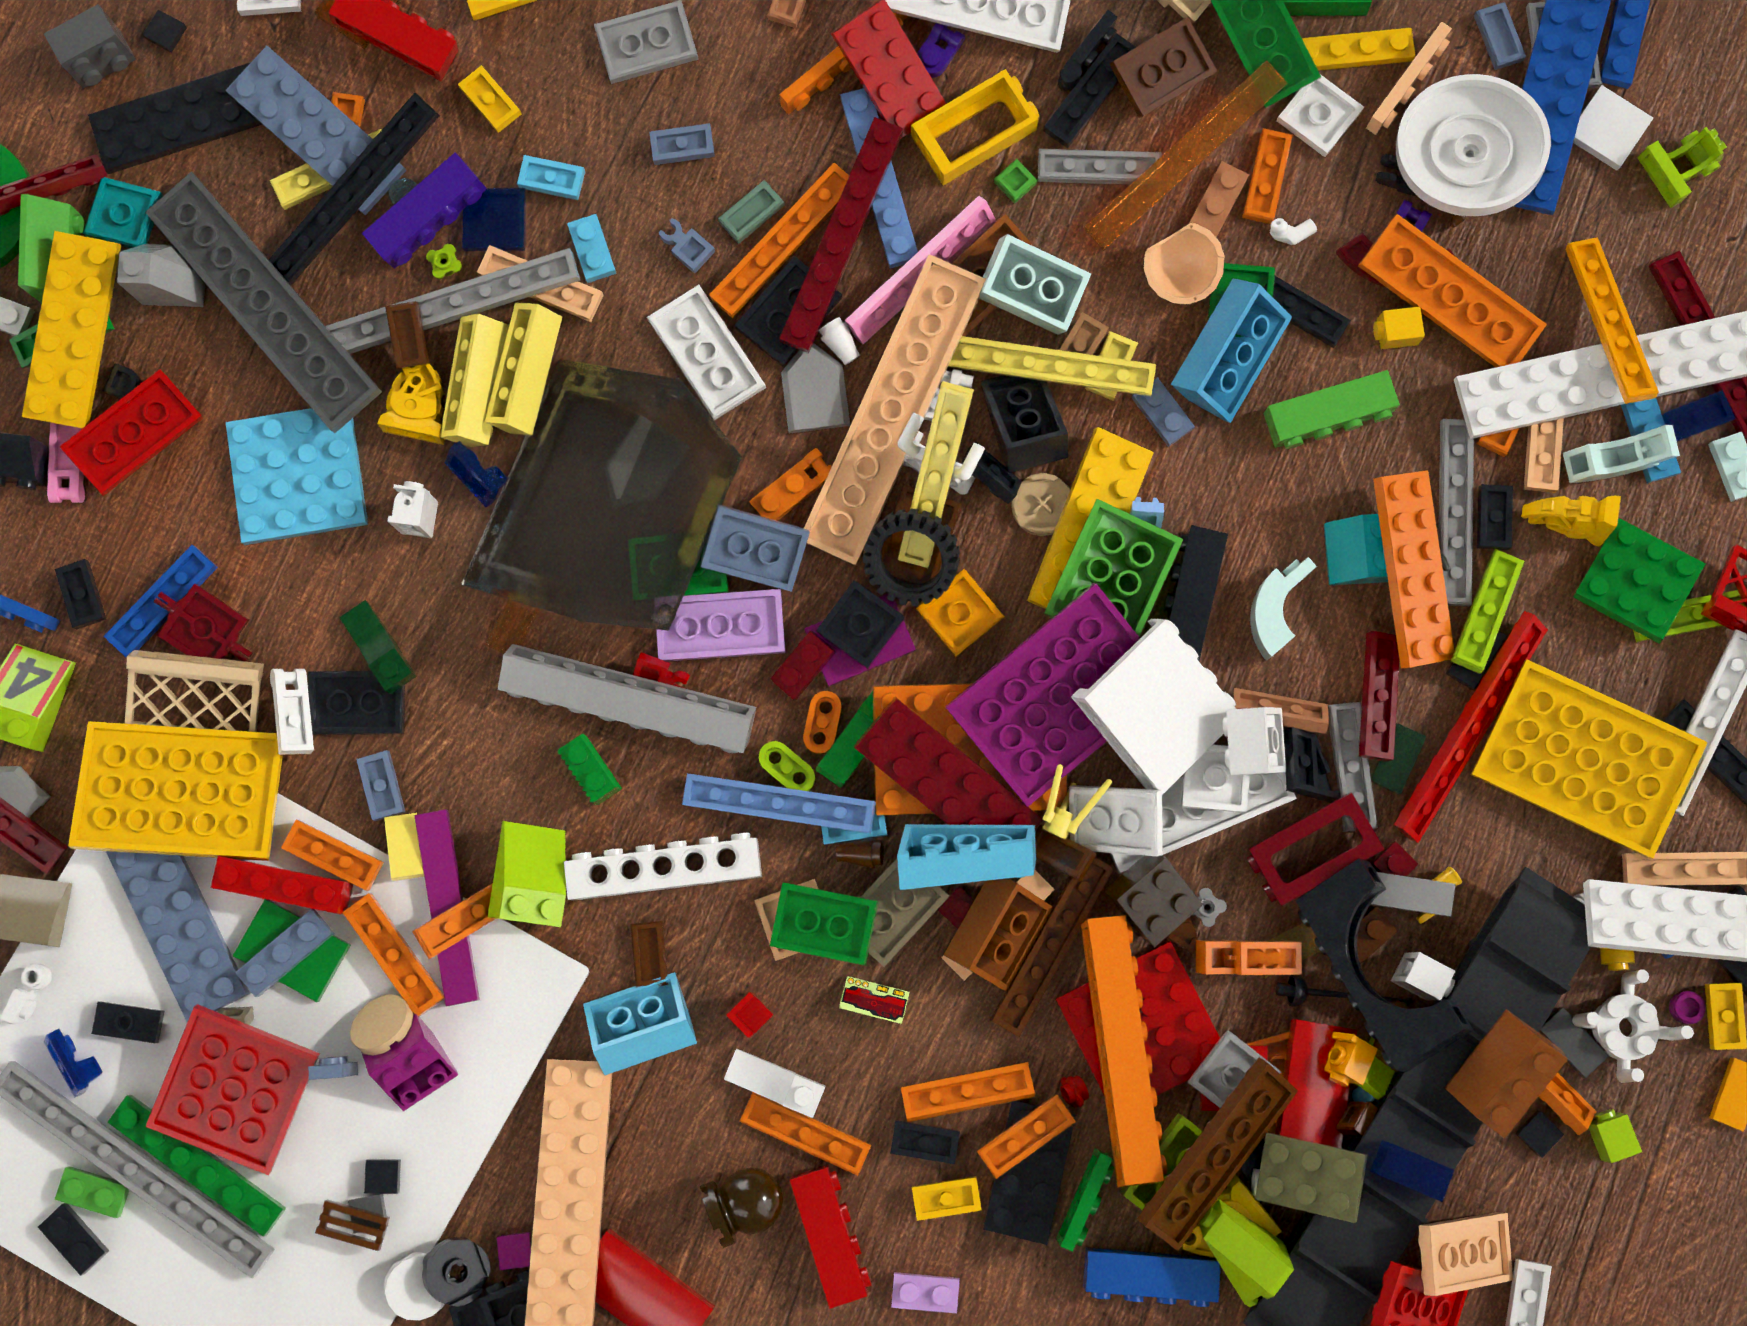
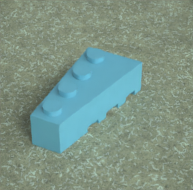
(964, 854)

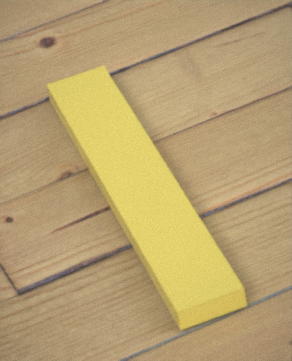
(937, 467)

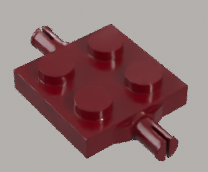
(203, 625)

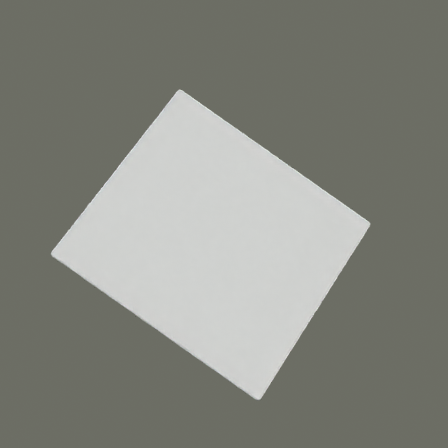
(156, 1267)

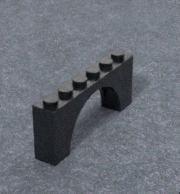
(1335, 915)

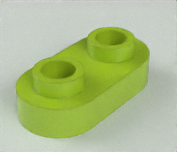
(787, 767)

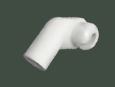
(1292, 235)

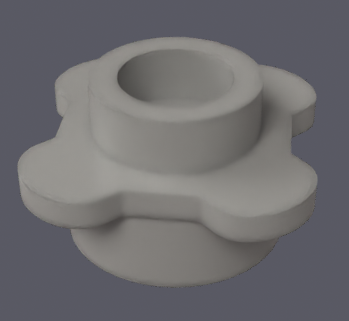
(1216, 907)

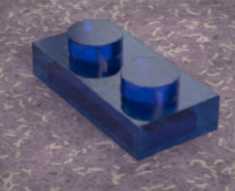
(1699, 416)

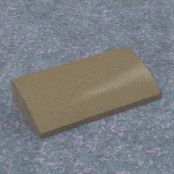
(33, 909)

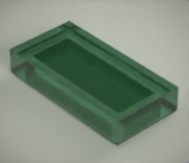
(1394, 773)

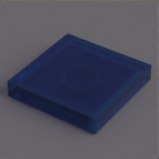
(496, 221)

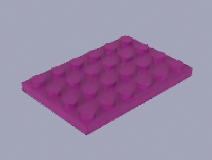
(1024, 705)

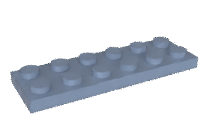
(304, 120)
(179, 929)

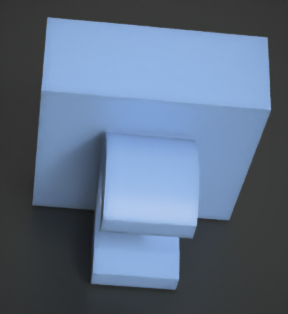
(1148, 511)

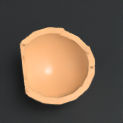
(1185, 265)

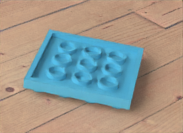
(294, 476)

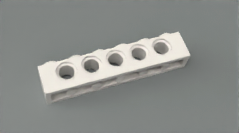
(582, 886)

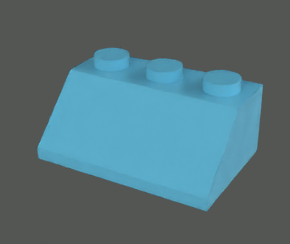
(639, 1024)

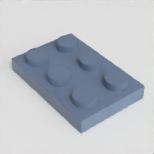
(754, 548)

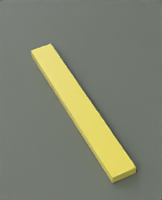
(1054, 366)

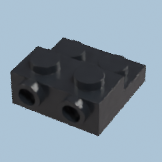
(506, 1304)

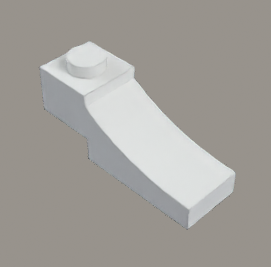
(775, 1083)

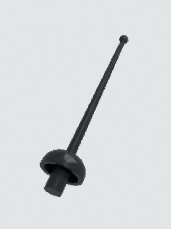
(1297, 992)

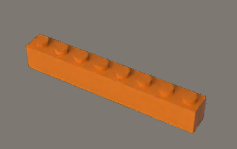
(1122, 1052)

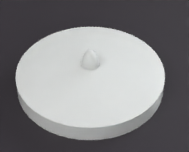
(1473, 145)

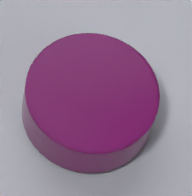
(1687, 1007)

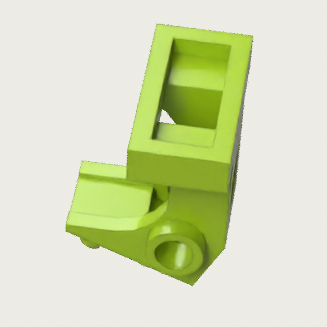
(1702, 151)

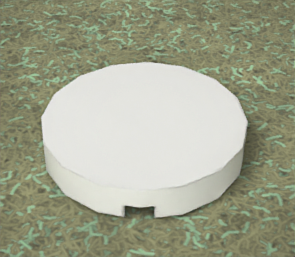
(406, 1289)

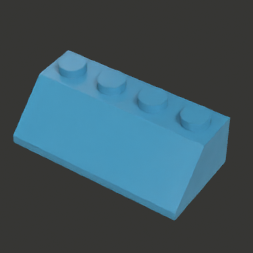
(1226, 366)

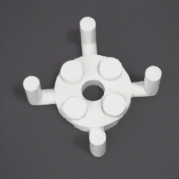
(961, 477)
(1644, 1024)

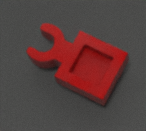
(657, 670)

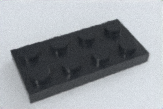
(1027, 1194)

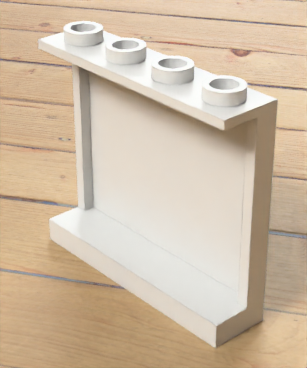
(1157, 707)

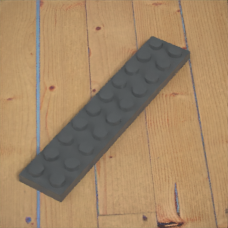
(263, 302)

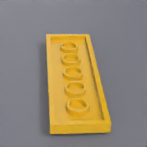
(71, 330)
(1108, 472)

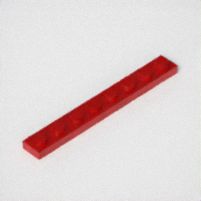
(1470, 727)

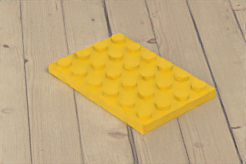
(1589, 758)
(176, 791)

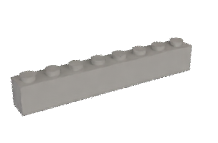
(626, 698)

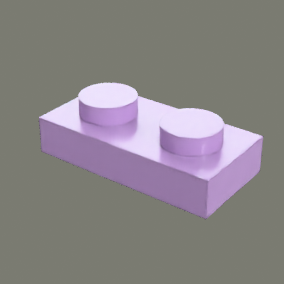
(925, 1292)

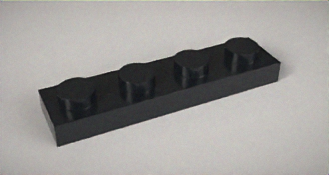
(1087, 94)

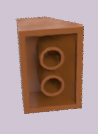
(999, 931)
(1506, 1073)

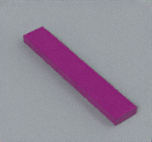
(443, 893)

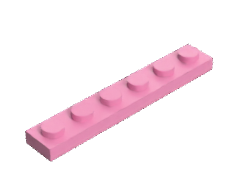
(896, 291)

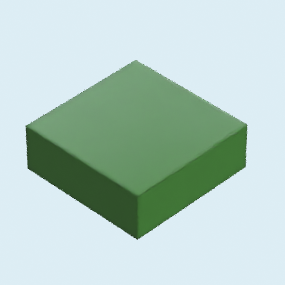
(1015, 181)

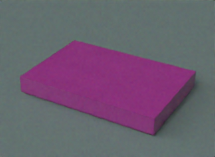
(843, 667)

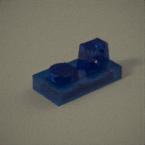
(480, 481)
(76, 1074)

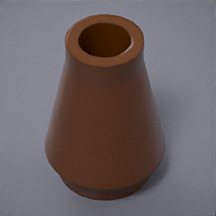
(862, 852)

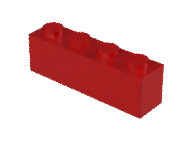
(397, 33)
(281, 885)
(829, 1236)

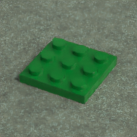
(1639, 581)

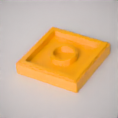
(961, 614)

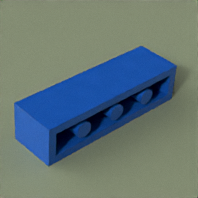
(1151, 1275)

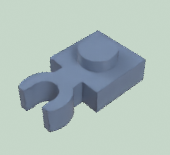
(689, 247)

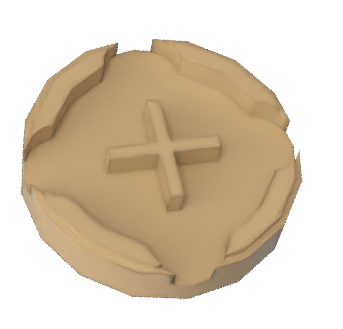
(1039, 503)
(381, 1024)

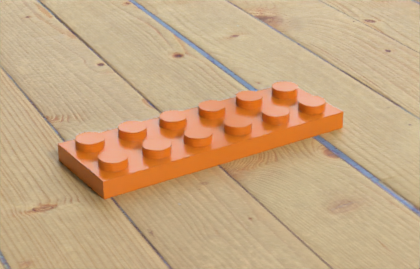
(1451, 294)
(1414, 568)

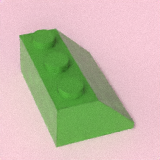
(37, 225)

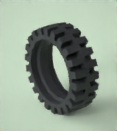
(899, 589)

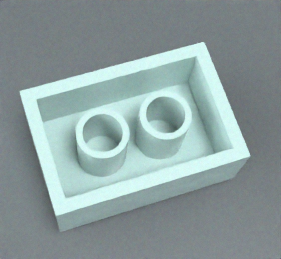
(1033, 284)

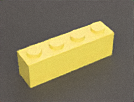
(523, 369)
(472, 380)

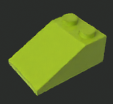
(529, 875)

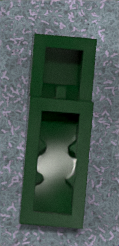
(378, 647)

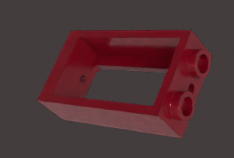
(1262, 852)

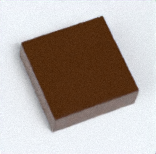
(1356, 1118)

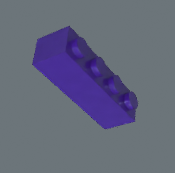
(424, 211)

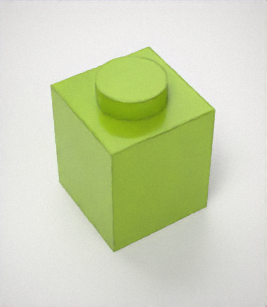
(1614, 1136)

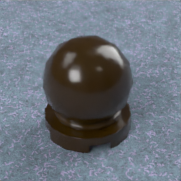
(744, 1204)

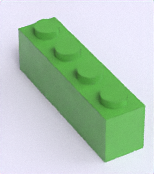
(1331, 409)

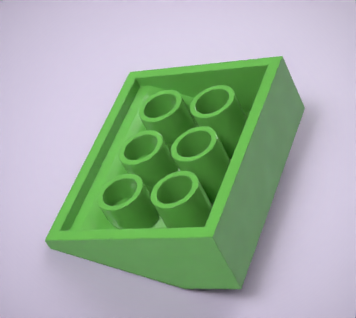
(1123, 558)

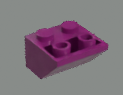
(411, 1066)

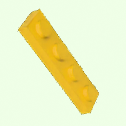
(1361, 48)

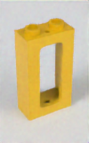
(995, 89)

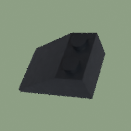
(1025, 421)

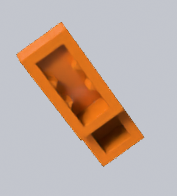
(1249, 957)

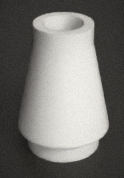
(839, 340)

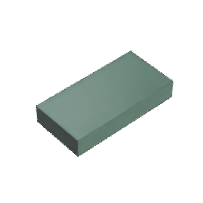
(751, 212)

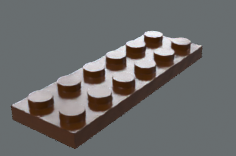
(1217, 1154)

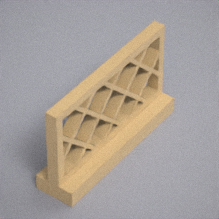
(188, 668)

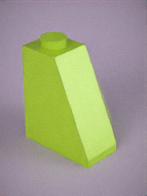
(1246, 1252)

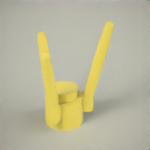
(1059, 820)

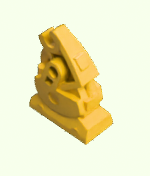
(416, 406)
(1576, 518)
(1241, 1200)

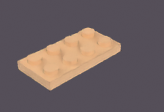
(1465, 1253)

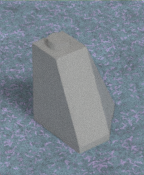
(160, 276)

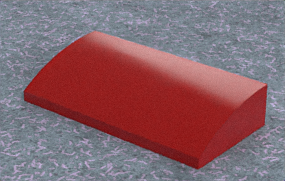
(1319, 1101)
(642, 1290)

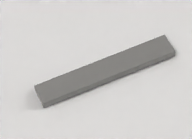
(1456, 509)

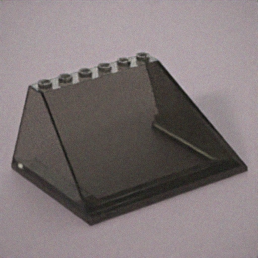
(607, 500)

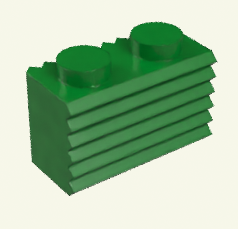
(589, 769)

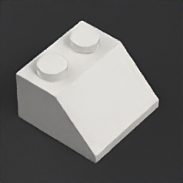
(1254, 741)

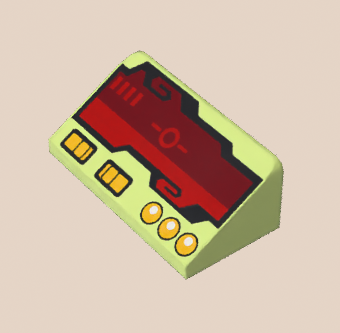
(874, 1000)

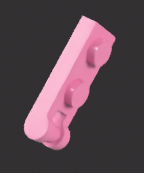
(62, 467)

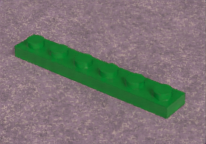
(199, 1168)

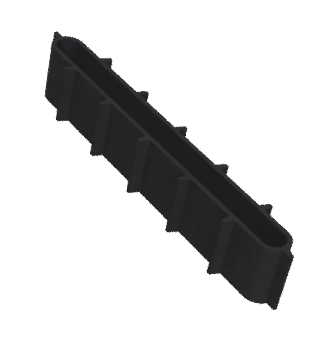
(1512, 964)

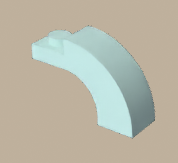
(1621, 456)
(1266, 615)

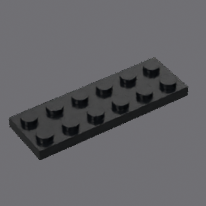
(169, 121)

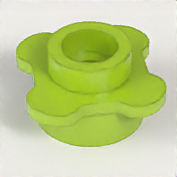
(450, 267)

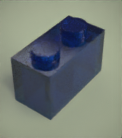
(1412, 1170)

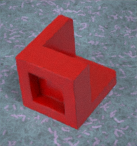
(750, 1014)

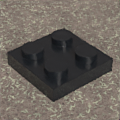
(860, 624)

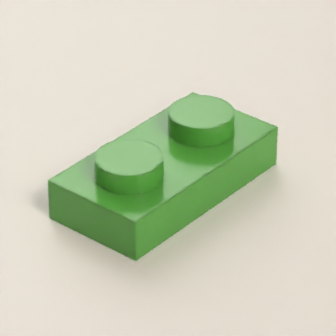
(92, 1192)

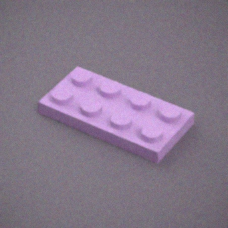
(724, 626)

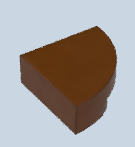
(1184, 936)

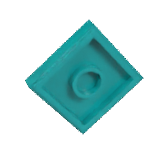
(120, 213)

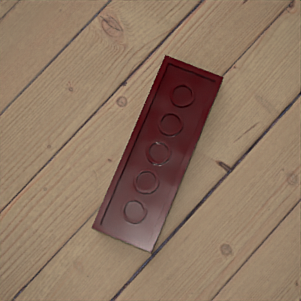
(939, 772)

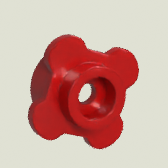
(1074, 1091)

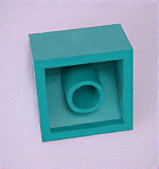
(1355, 551)

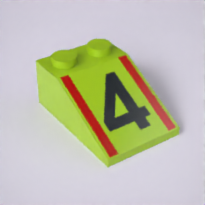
(31, 695)

